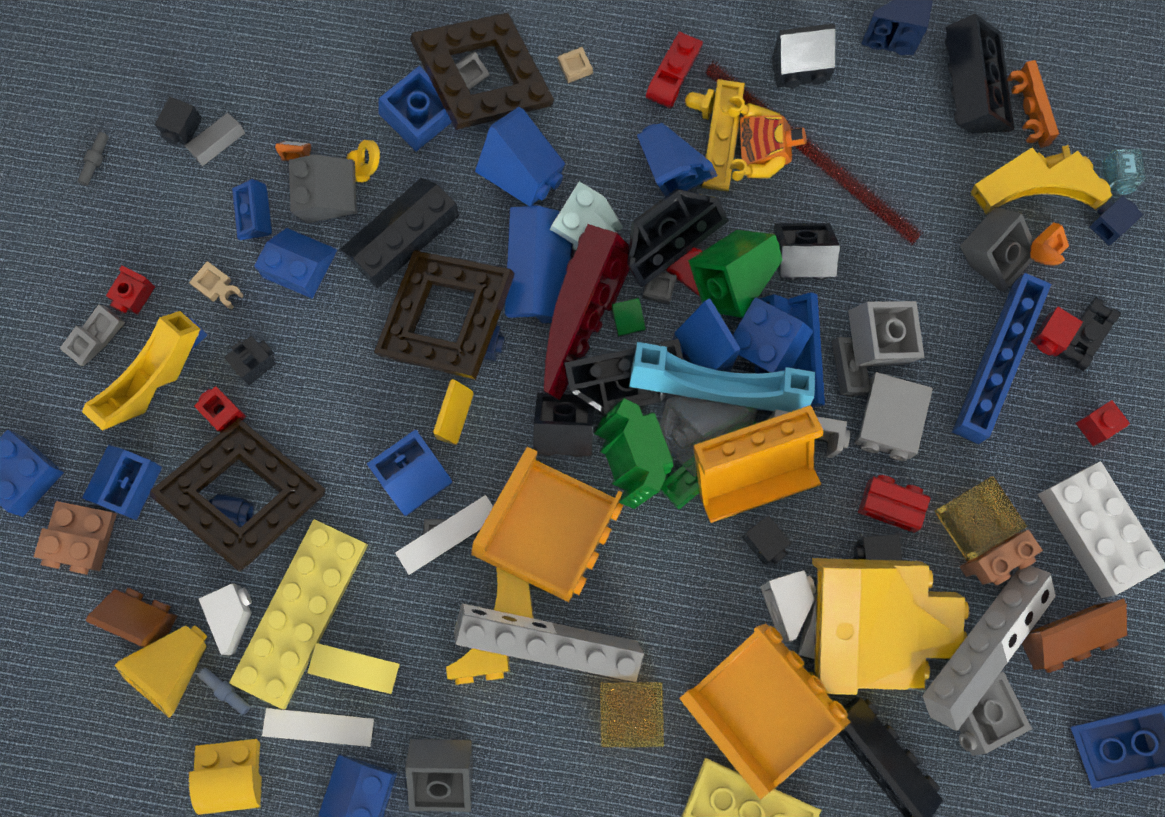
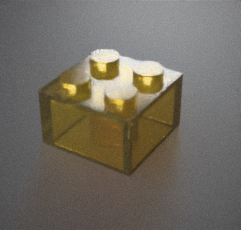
(980, 518)
(631, 714)

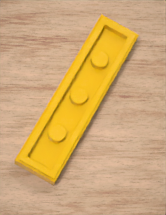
(723, 134)

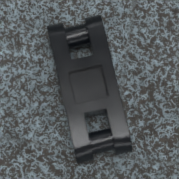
(1090, 333)

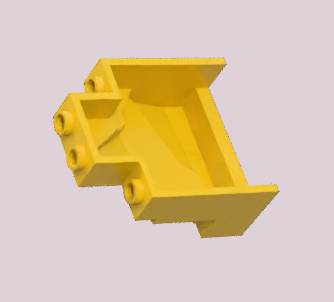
(881, 624)

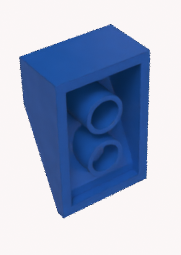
(707, 339)
(1123, 746)

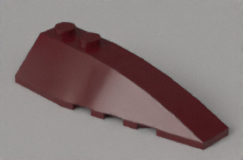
(587, 291)

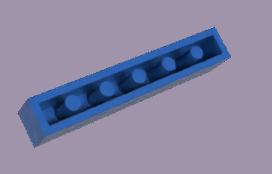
(1001, 358)

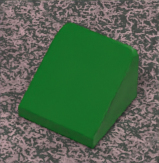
(628, 317)

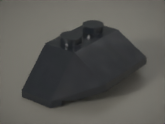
(671, 231)
(606, 379)

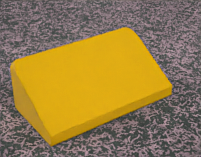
(453, 412)

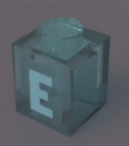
(1124, 170)

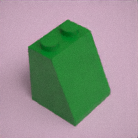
(736, 270)

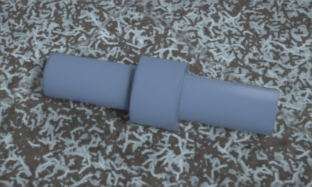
(224, 691)

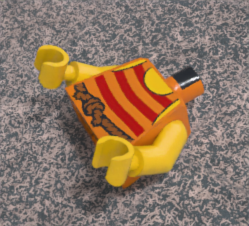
(764, 140)

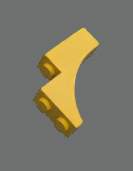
(1031, 176)
(153, 367)
(511, 598)

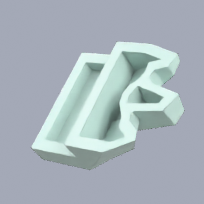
(584, 208)

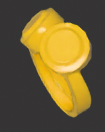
(363, 170)

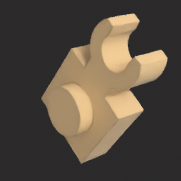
(214, 284)

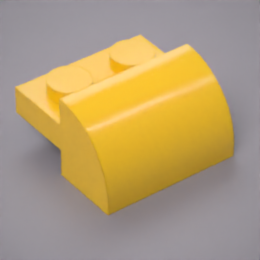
(226, 777)

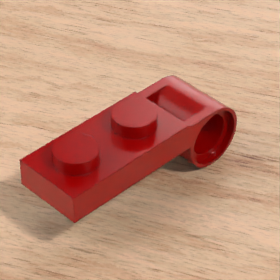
(673, 70)

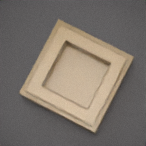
(575, 65)

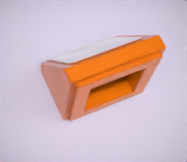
(290, 150)

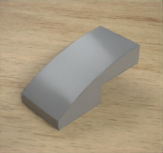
(95, 334)

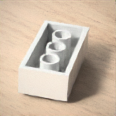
(1102, 530)

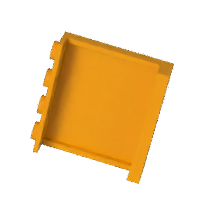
(758, 464)
(546, 527)
(765, 710)

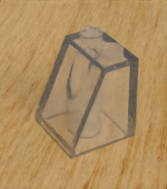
(696, 420)

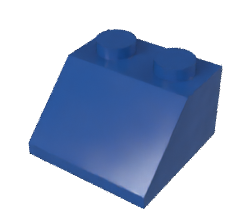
(295, 261)
(357, 789)

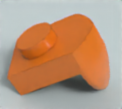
(1049, 246)

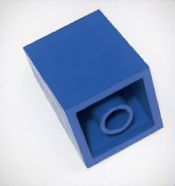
(520, 158)

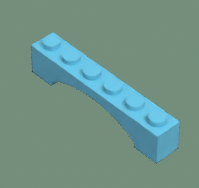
(663, 372)

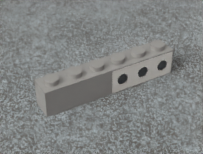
(548, 643)
(989, 647)

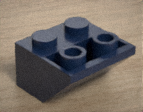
(898, 26)

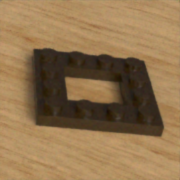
(467, 110)
(465, 356)
(237, 545)

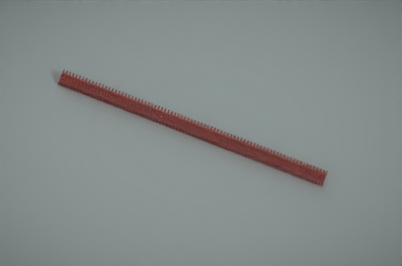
(833, 170)

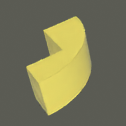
(353, 668)

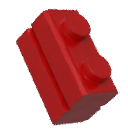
(894, 504)

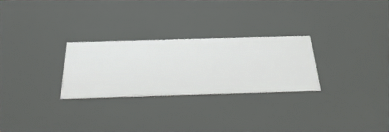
(445, 535)
(318, 727)

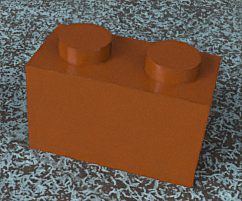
(133, 617)

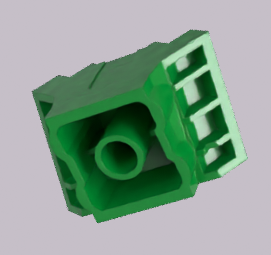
(634, 452)

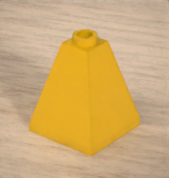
(165, 667)

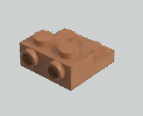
(75, 538)
(1001, 559)

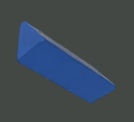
(251, 210)

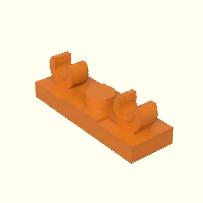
(1035, 104)

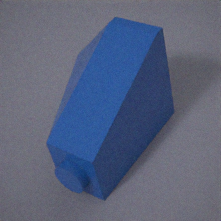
(673, 160)

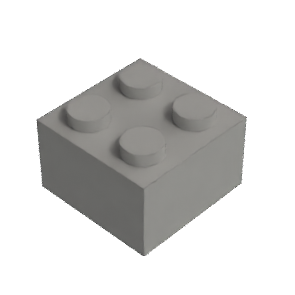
(886, 333)

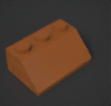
(1076, 635)

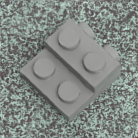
(994, 719)

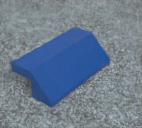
(538, 261)
(810, 359)

